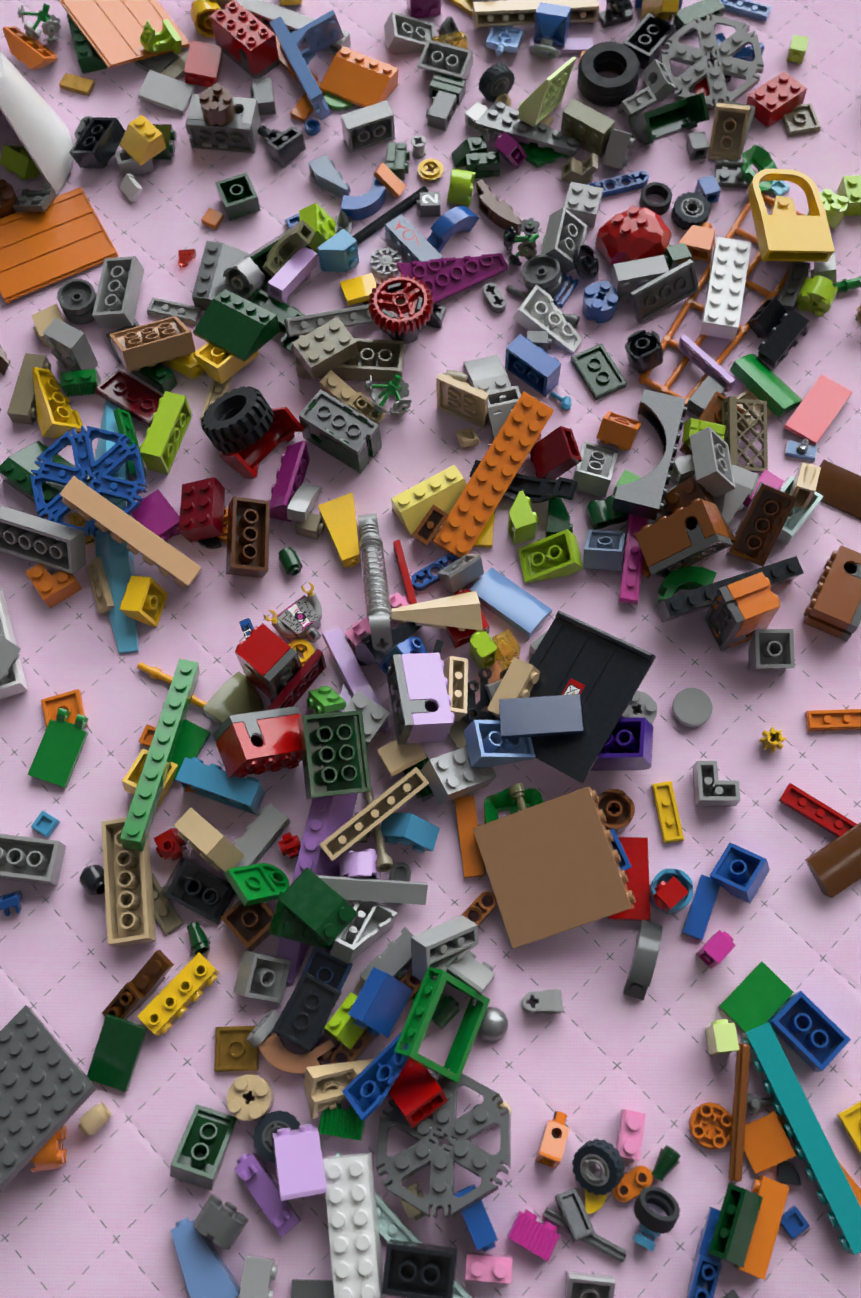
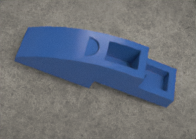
(705, 1266)

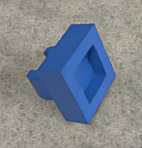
(11, 900)

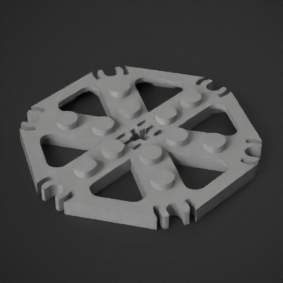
(723, 61)

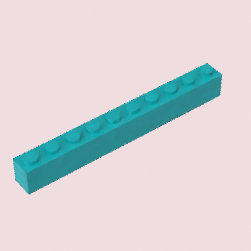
(808, 1136)

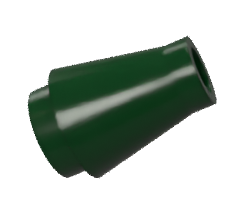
(198, 940)
(666, 1162)

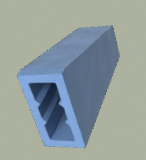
(201, 1264)

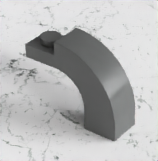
(644, 960)

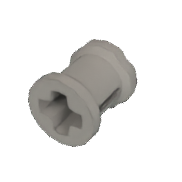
(418, 143)

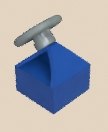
(550, 29)

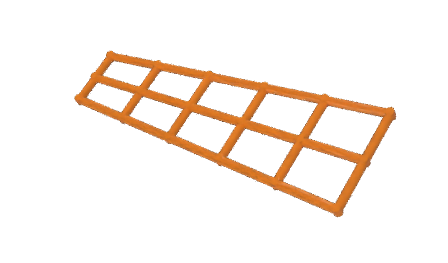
(690, 302)

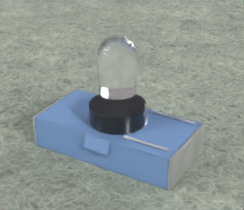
(801, 450)

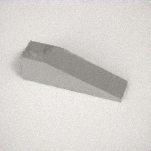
(732, 501)

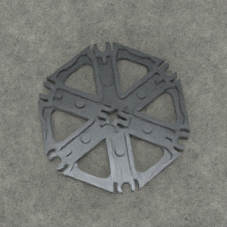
(443, 1163)

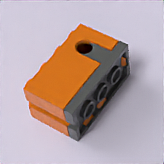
(741, 609)

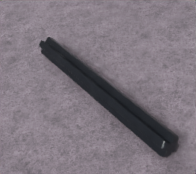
(388, 216)

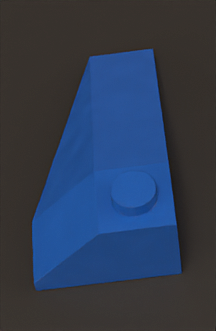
(375, 1081)

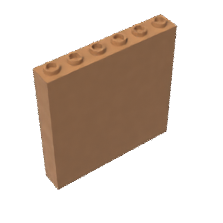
(553, 867)

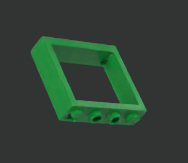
(421, 1015)

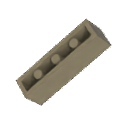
(23, 403)

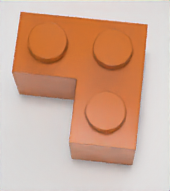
(53, 587)

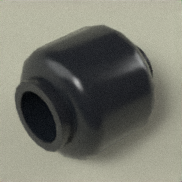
(93, 879)

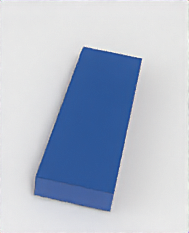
(701, 908)

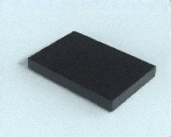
(306, 1011)

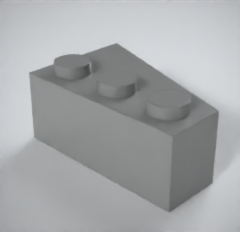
(442, 945)

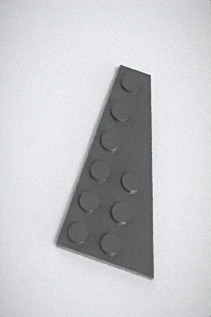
(505, 119)

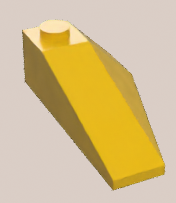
(53, 409)

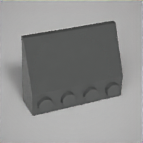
(210, 278)

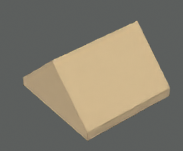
(400, 756)

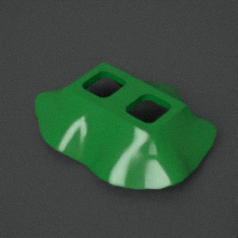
(761, 160)
(503, 801)

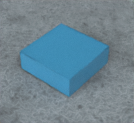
(45, 824)

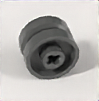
(544, 272)
(77, 301)

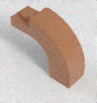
(281, 1058)

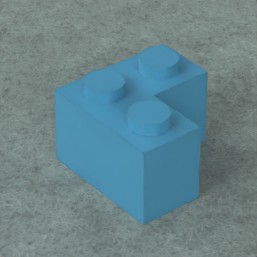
(409, 831)

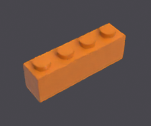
(766, 1225)

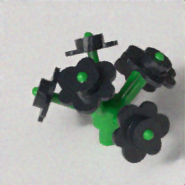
(528, 246)

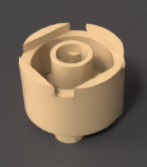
(244, 1086)

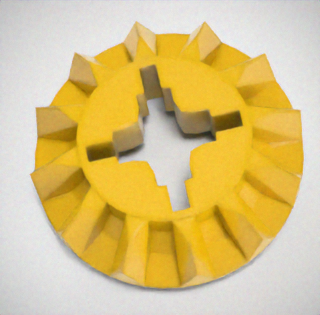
(434, 165)
(303, 645)

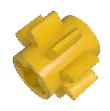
(775, 735)

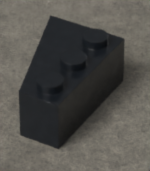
(783, 338)

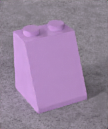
(298, 1162)

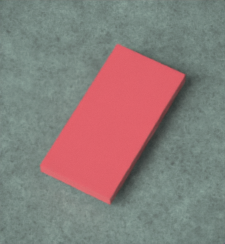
(818, 409)

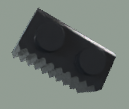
(767, 317)

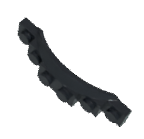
(538, 489)

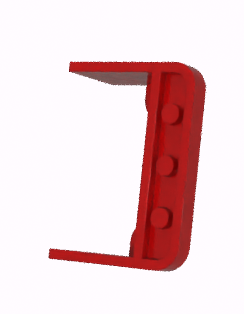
(282, 430)

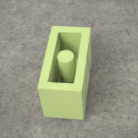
(722, 1037)

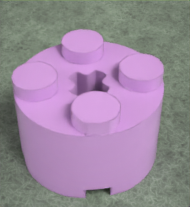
(359, 864)

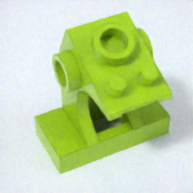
(162, 41)

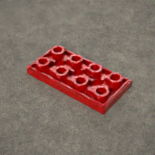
(638, 879)

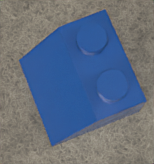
(740, 872)

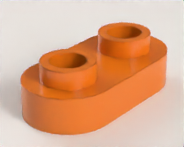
(632, 1183)

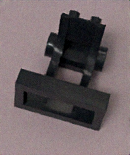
(616, 7)

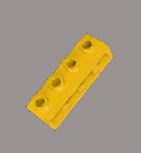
(178, 994)

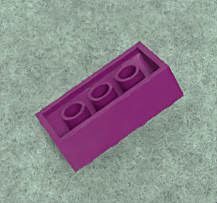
(289, 479)

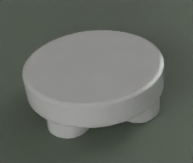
(692, 707)

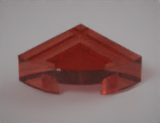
(186, 256)

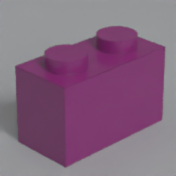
(510, 150)

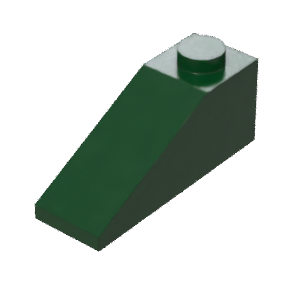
(557, 517)

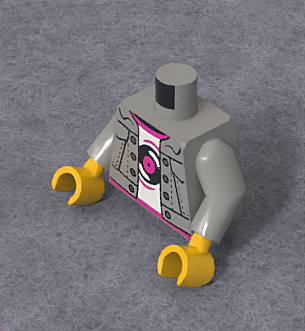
(299, 618)

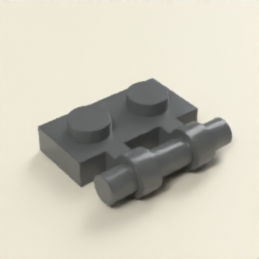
(729, 178)

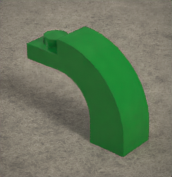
(685, 578)

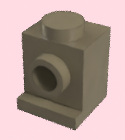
(410, 1210)

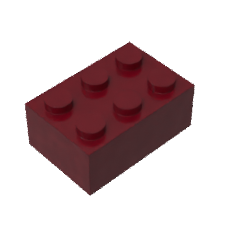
(202, 509)

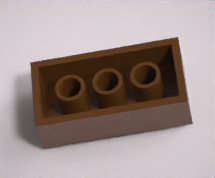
(687, 492)
(248, 537)

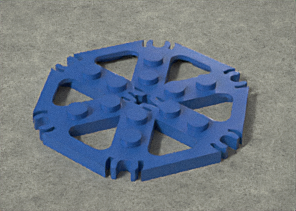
(85, 466)

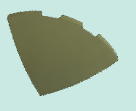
(233, 698)

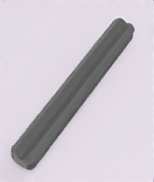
(594, 1240)

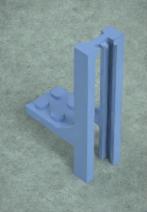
(319, 35)

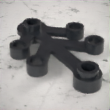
(484, 698)

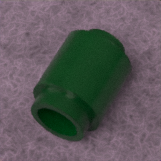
(290, 561)

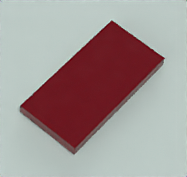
(130, 396)
(300, 682)

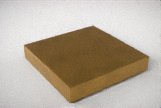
(233, 1049)

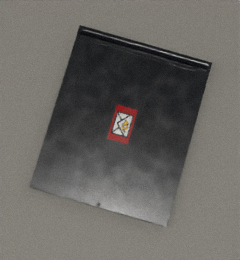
(604, 673)

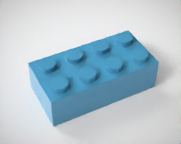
(216, 785)

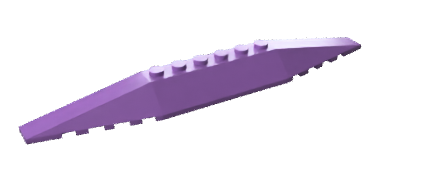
(323, 819)

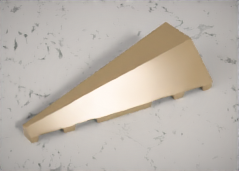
(452, 611)
(325, 1083)

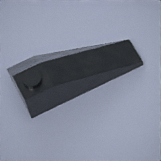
(368, 655)

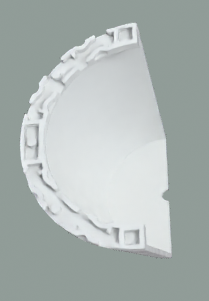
(36, 126)

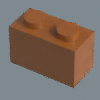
(429, 525)

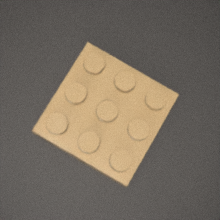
(462, 400)

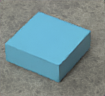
(779, 188)

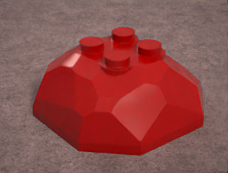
(633, 236)

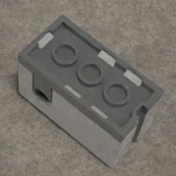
(237, 136)

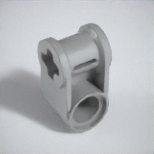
(547, 1002)

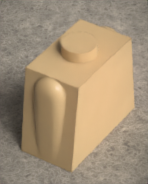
(44, 319)
(805, 484)

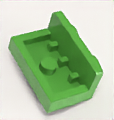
(324, 700)

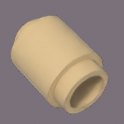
(94, 1119)

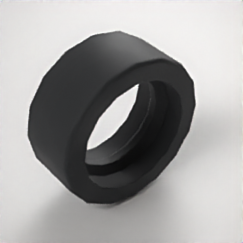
(658, 189)
(651, 1220)

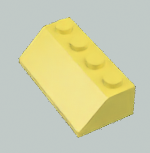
(439, 490)

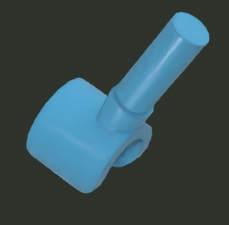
(565, 401)

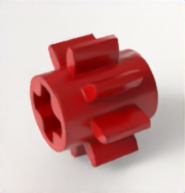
(289, 845)

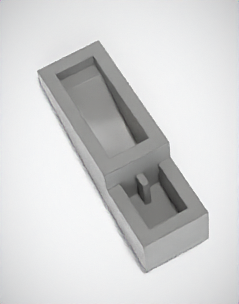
(303, 502)

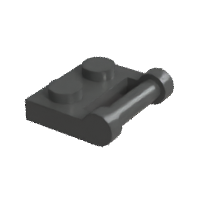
(34, 200)

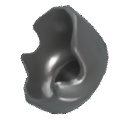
(493, 1025)

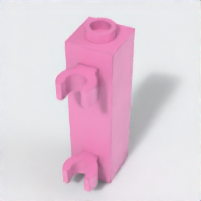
(362, 628)

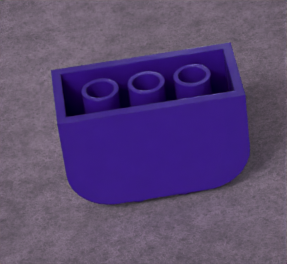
(627, 747)

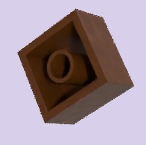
(249, 923)

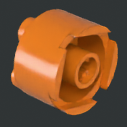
(52, 1154)

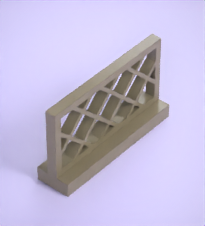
(730, 420)

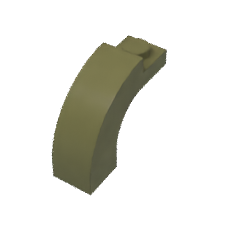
(287, 246)

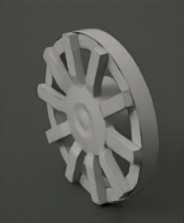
(385, 261)

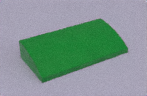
(765, 384)

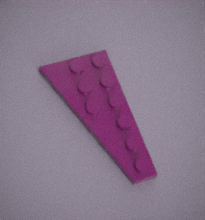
(453, 275)

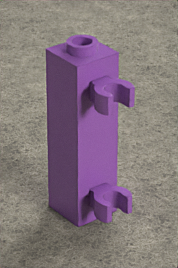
(266, 1193)

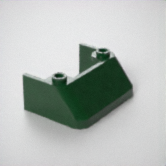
(669, 118)

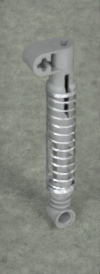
(377, 608)

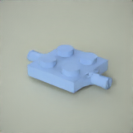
(504, 39)

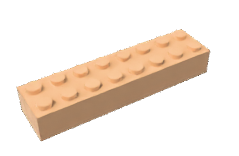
(131, 532)

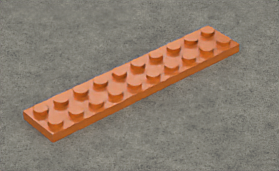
(493, 476)

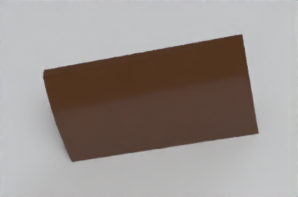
(840, 488)
(762, 523)
(837, 863)

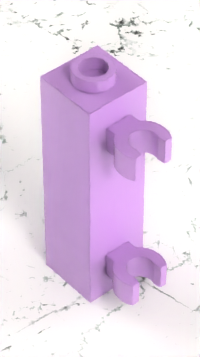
(292, 274)

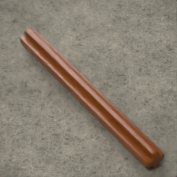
(739, 1113)

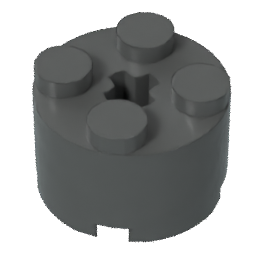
(220, 1222)

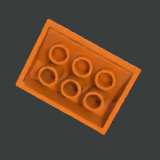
(359, 78)

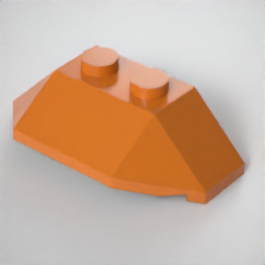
(28, 49)

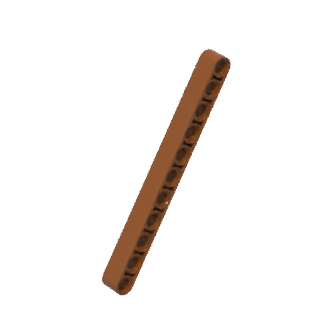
(367, 1038)

